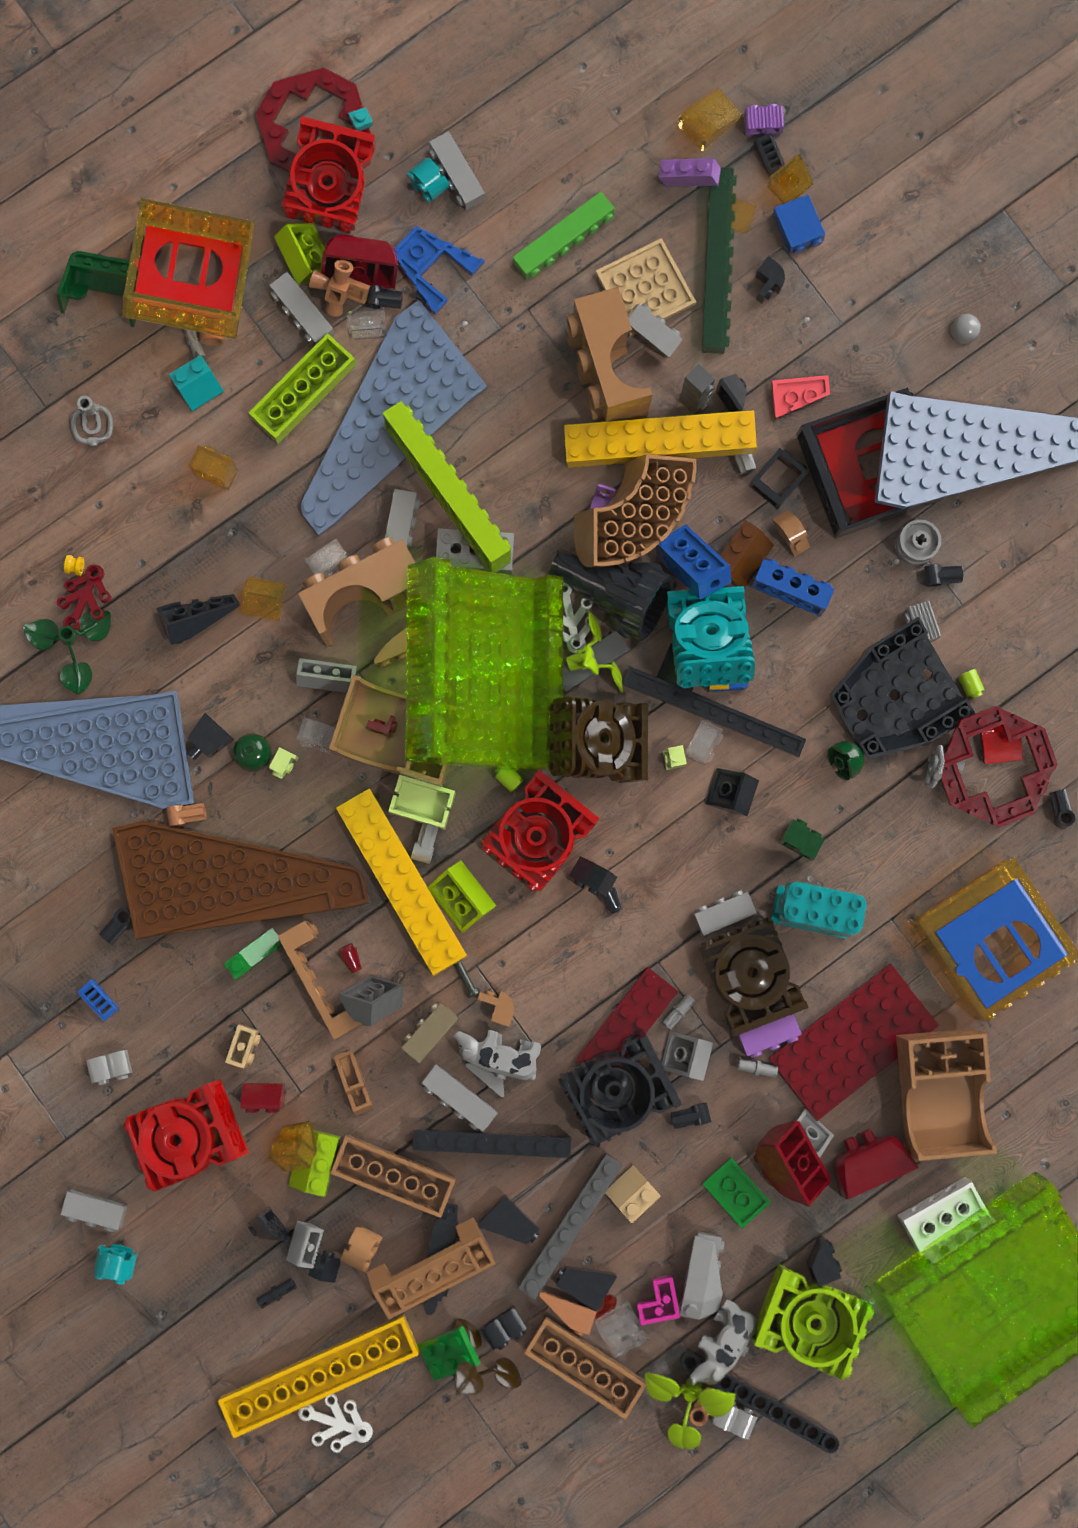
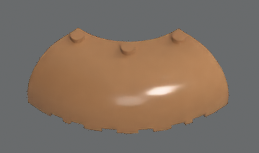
(639, 514)

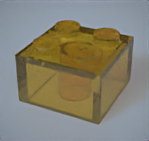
(213, 467)

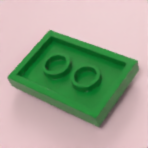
(736, 1192)
(446, 1352)

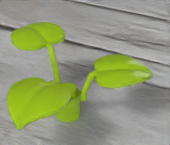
(587, 659)
(715, 1403)

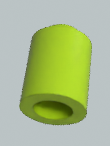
(971, 684)
(509, 779)

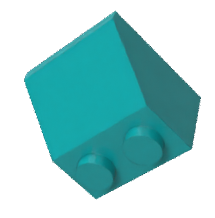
(196, 383)

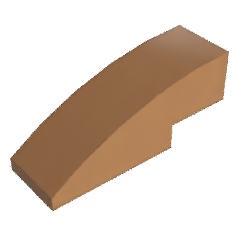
(353, 1083)

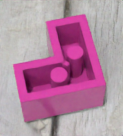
(664, 1304)

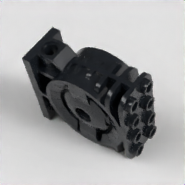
(602, 1124)

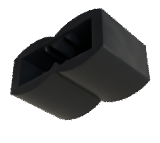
(503, 1328)

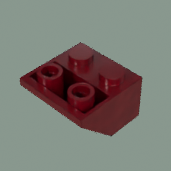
(263, 1096)

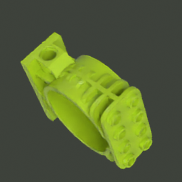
(836, 1356)

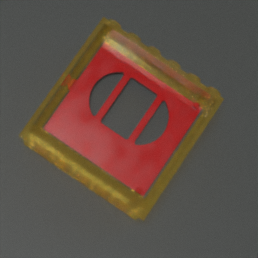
(179, 303)

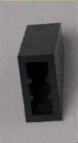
(510, 1222)
(586, 1284)

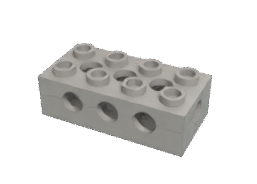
(451, 538)

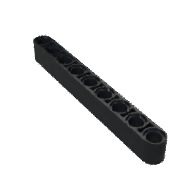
(769, 1404)

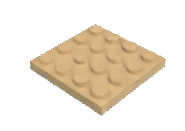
(648, 278)

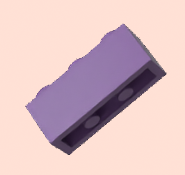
(689, 172)
(770, 1036)

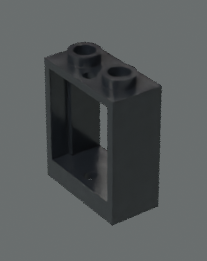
(768, 493)

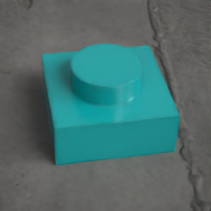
(360, 119)

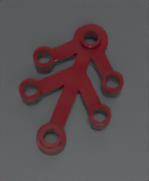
(84, 595)

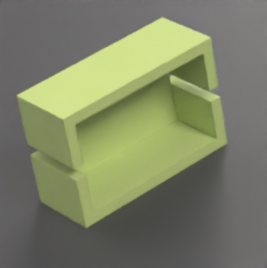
(422, 802)

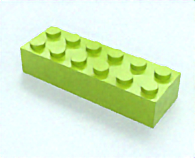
(302, 388)

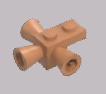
(339, 287)

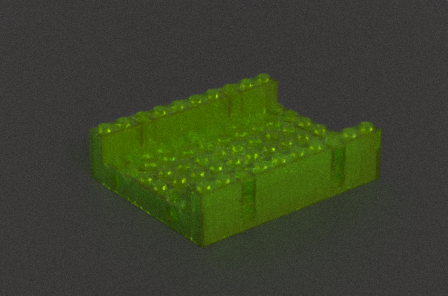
(481, 666)
(993, 1299)

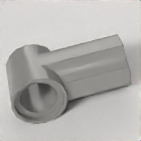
(745, 463)
(424, 847)

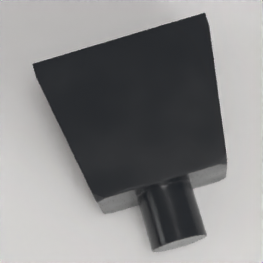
(208, 738)

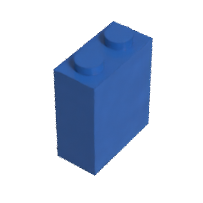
(799, 224)

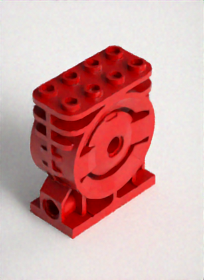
(329, 147)
(499, 839)
(215, 1124)

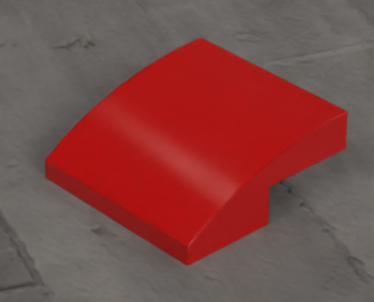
(997, 749)

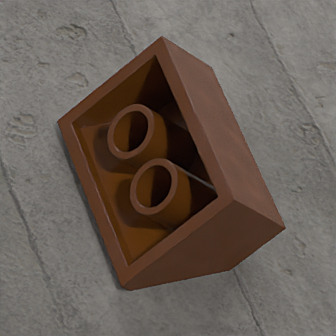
(746, 553)

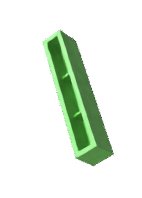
(563, 236)

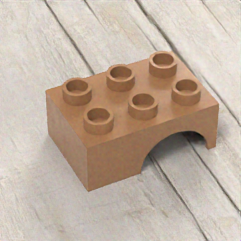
(601, 332)
(374, 579)
(356, 743)
(944, 1093)

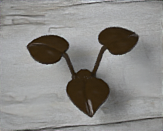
(466, 1377)

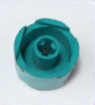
(427, 179)
(115, 1263)

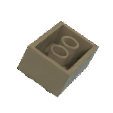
(429, 1032)

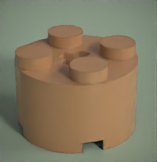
(361, 1249)

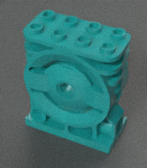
(705, 638)
(819, 909)

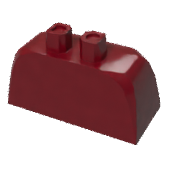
(372, 259)
(792, 1163)
(870, 1163)

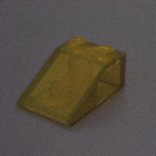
(709, 118)

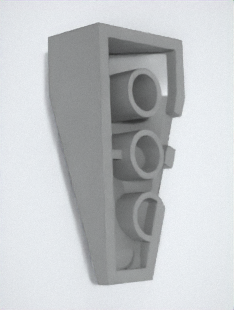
(702, 1283)

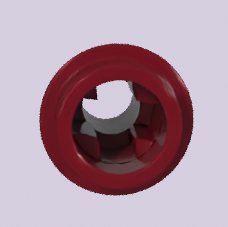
(350, 957)

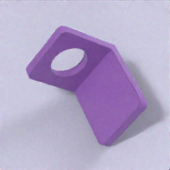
(601, 499)

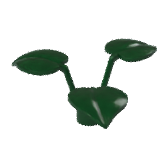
(44, 632)

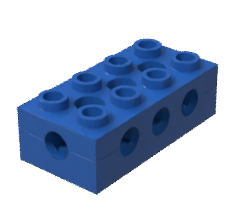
(693, 562)
(784, 591)

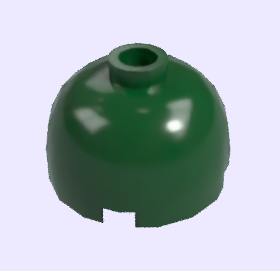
(252, 752)
(847, 759)

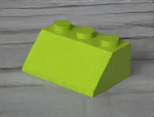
(301, 250)
(461, 896)
(317, 1177)

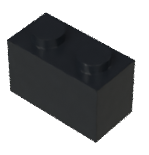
(592, 876)

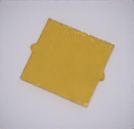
(743, 215)

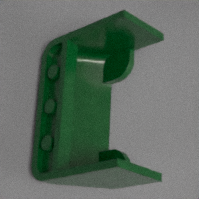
(95, 273)

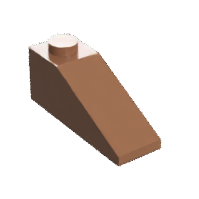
(574, 1314)

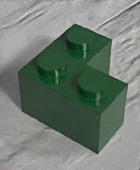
(800, 839)

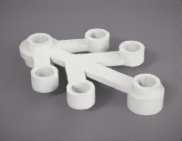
(571, 622)
(339, 1424)

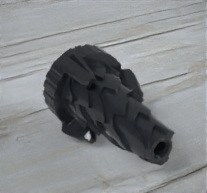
(629, 596)

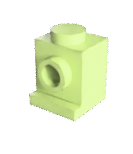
(674, 757)
(282, 763)

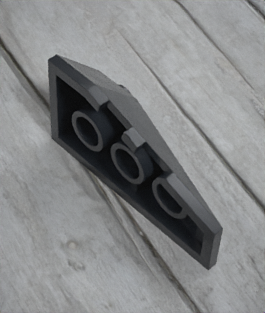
(188, 620)
(268, 1226)

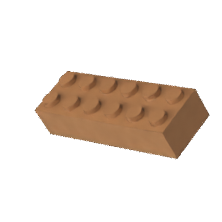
(393, 1175)
(585, 1367)

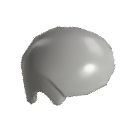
(965, 328)

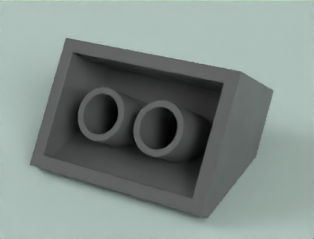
(372, 999)

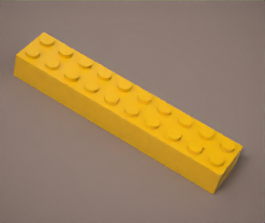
(665, 436)
(401, 882)
(318, 1376)

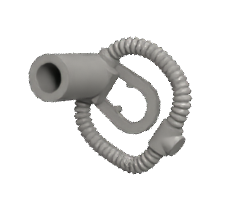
(89, 407)
(936, 766)

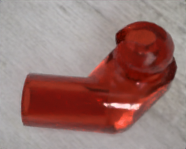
(609, 1304)

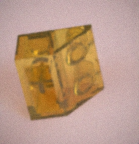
(294, 1147)

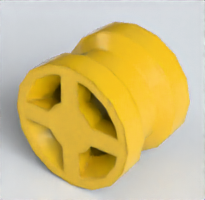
(74, 565)

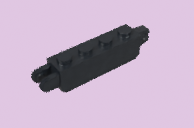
(442, 1237)

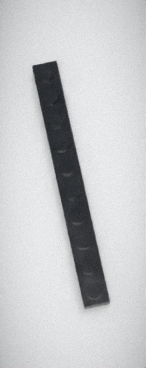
(714, 712)

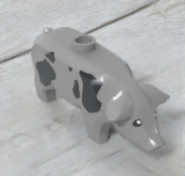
(499, 1059)
(728, 1345)

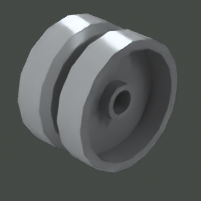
(914, 532)

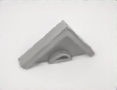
(488, 1078)

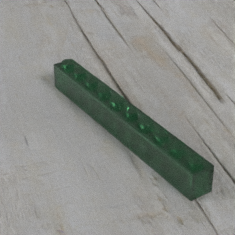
(718, 263)

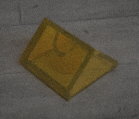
(790, 180)
(263, 598)

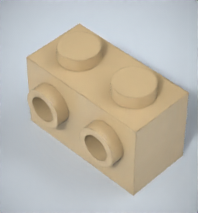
(242, 1046)

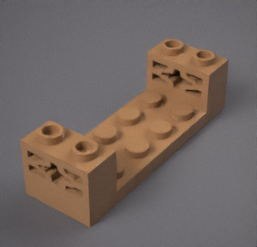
(294, 940)
(433, 1274)

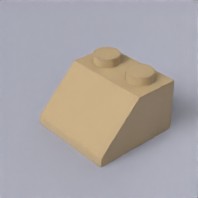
(632, 1194)

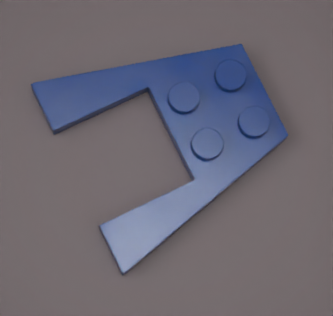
(419, 252)

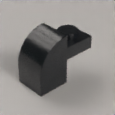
(772, 276)

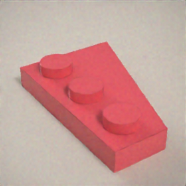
(797, 392)

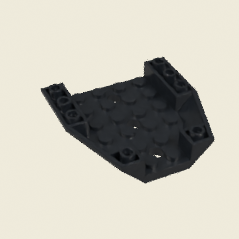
(923, 707)

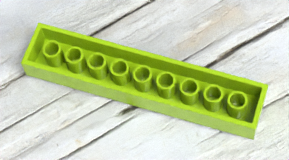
(447, 488)

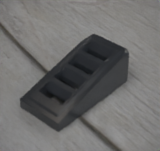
(768, 139)

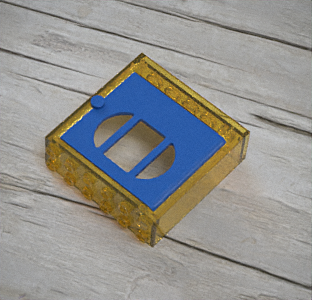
(1011, 903)

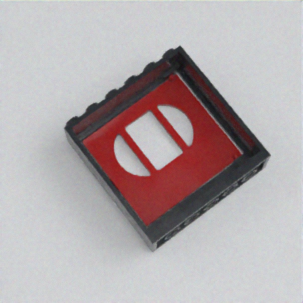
(843, 467)

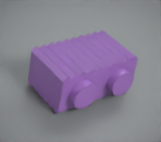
(763, 120)

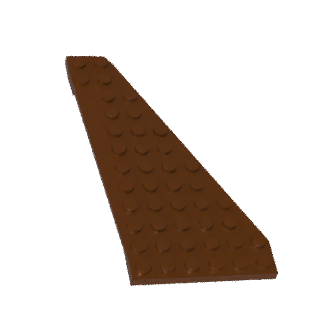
(204, 881)

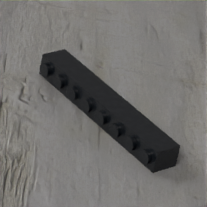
(492, 1143)

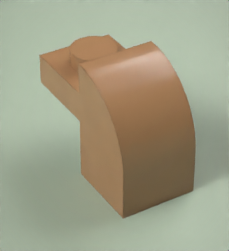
(792, 531)
(504, 1006)

